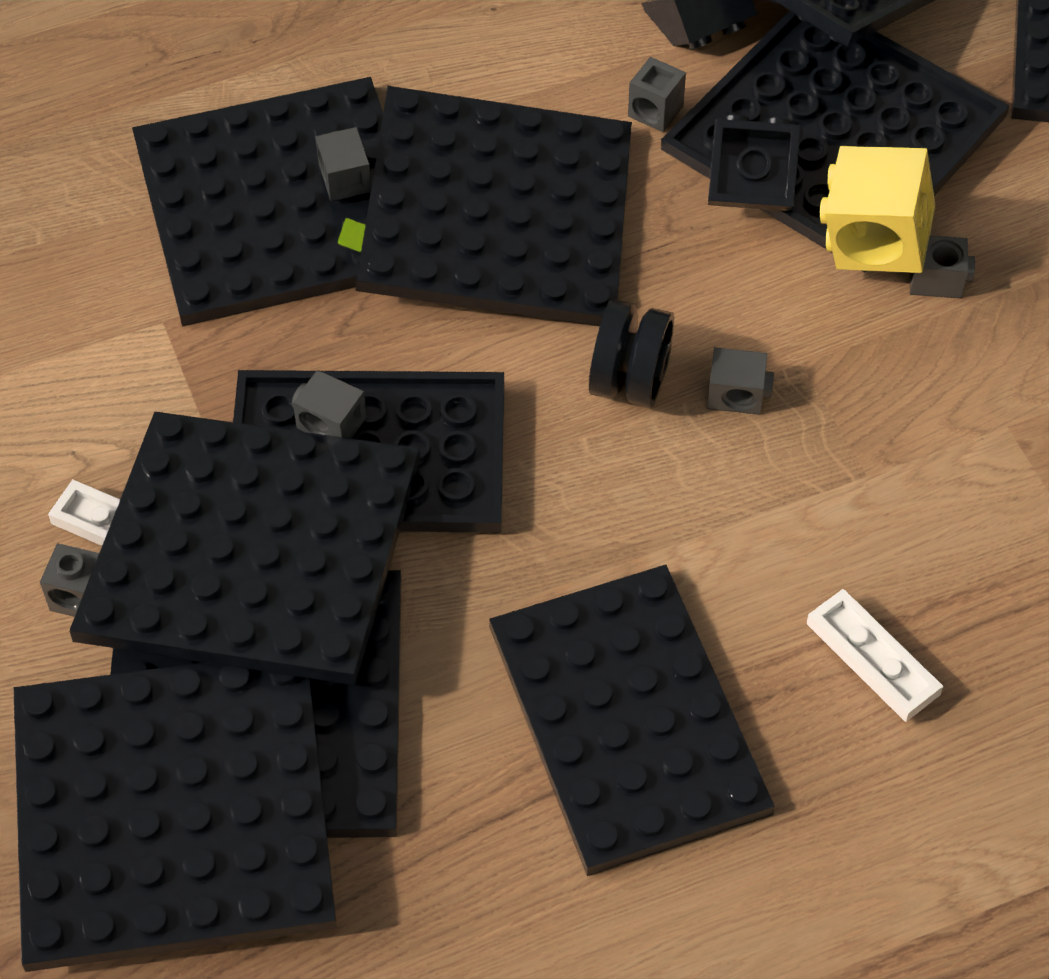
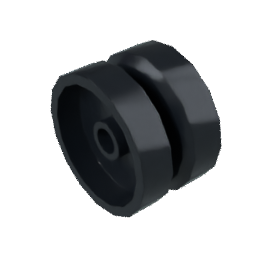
(631, 352)

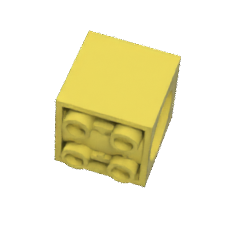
(879, 209)

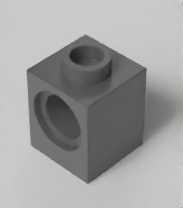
(656, 94)
(343, 164)
(944, 268)
(739, 381)
(329, 407)
(67, 578)

